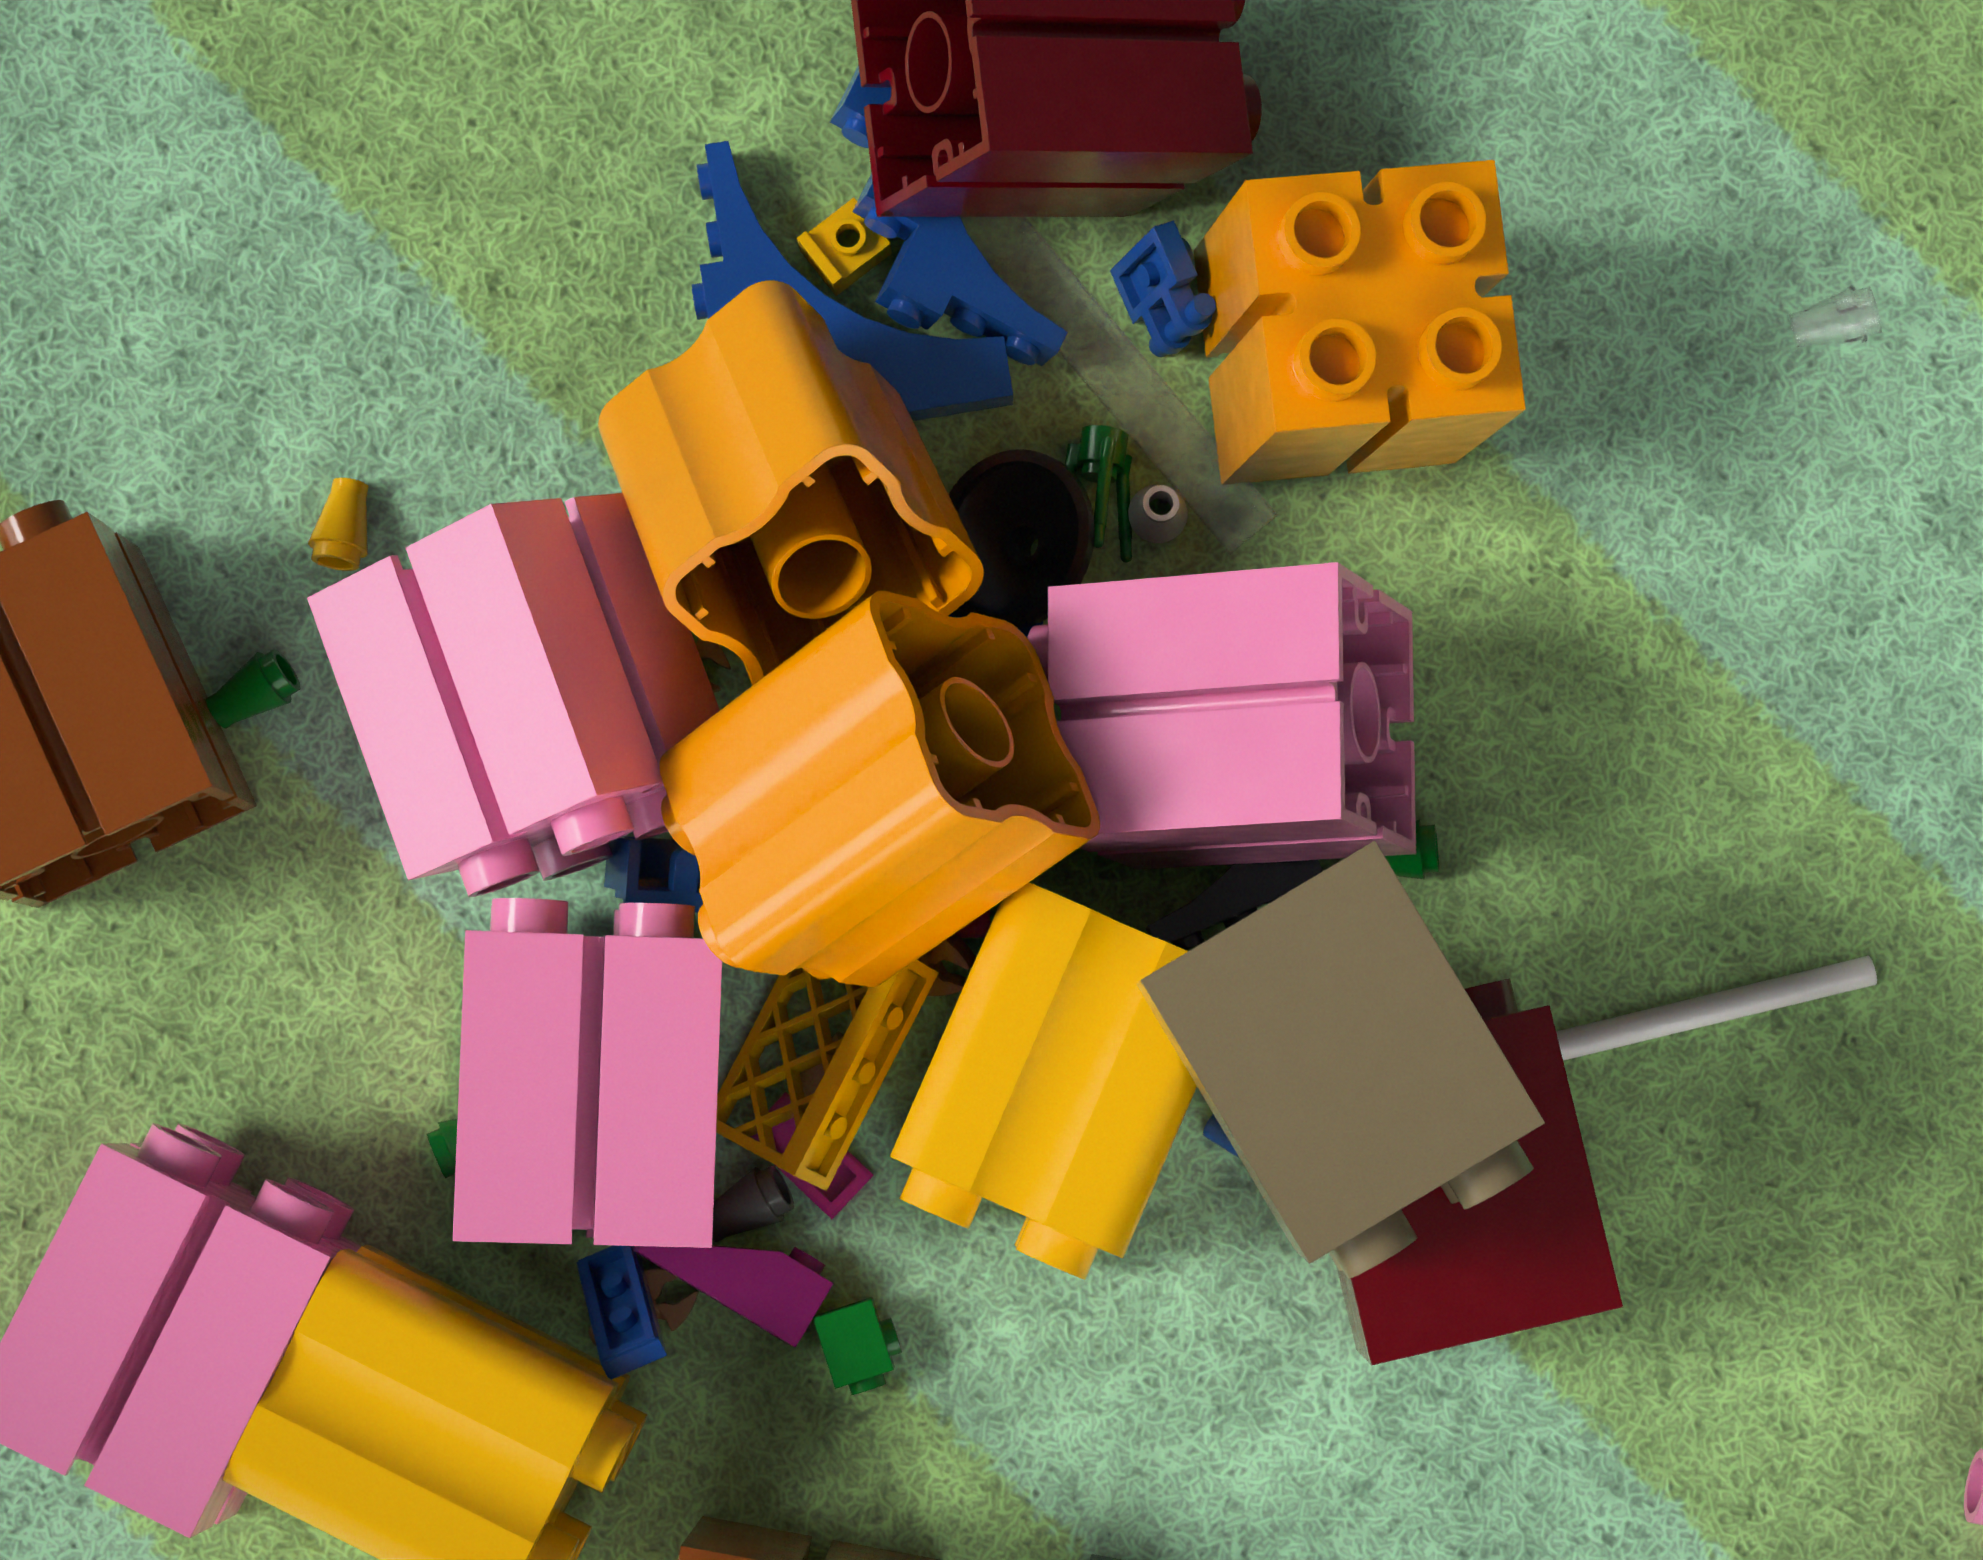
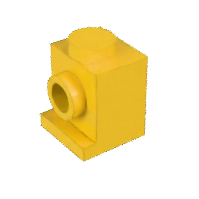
(839, 264)

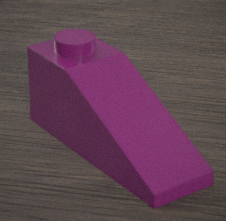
(758, 1284)

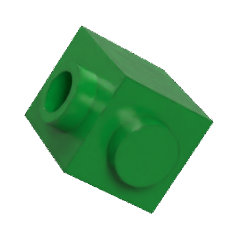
(857, 1345)

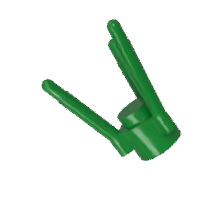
(1105, 462)

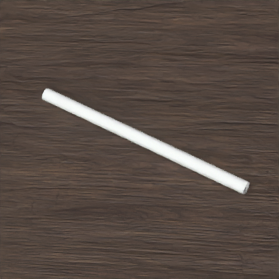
(1717, 1007)

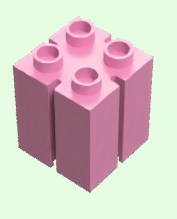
(515, 689)
(1236, 714)
(587, 1079)
(162, 1322)

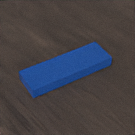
(620, 1310)

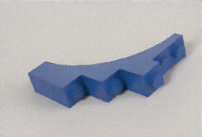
(941, 265)
(927, 371)

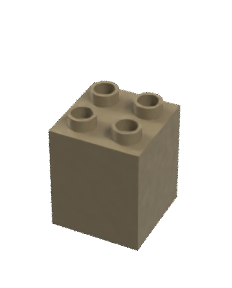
(1345, 1062)

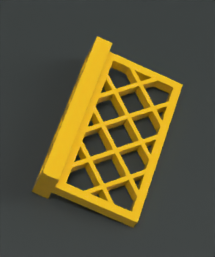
(851, 1068)

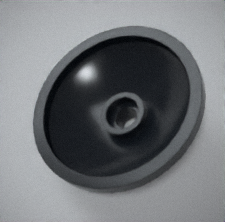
(1007, 507)

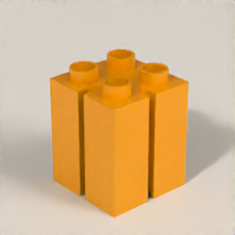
(1359, 321)

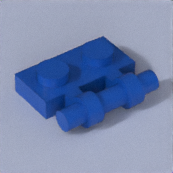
(1157, 289)

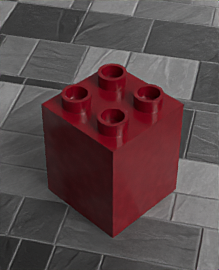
(1516, 1257)

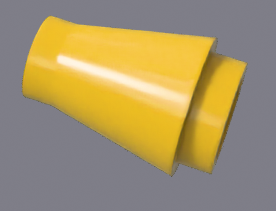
(341, 529)

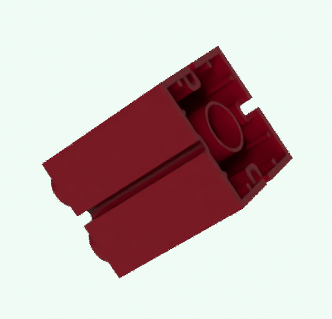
(1049, 104)

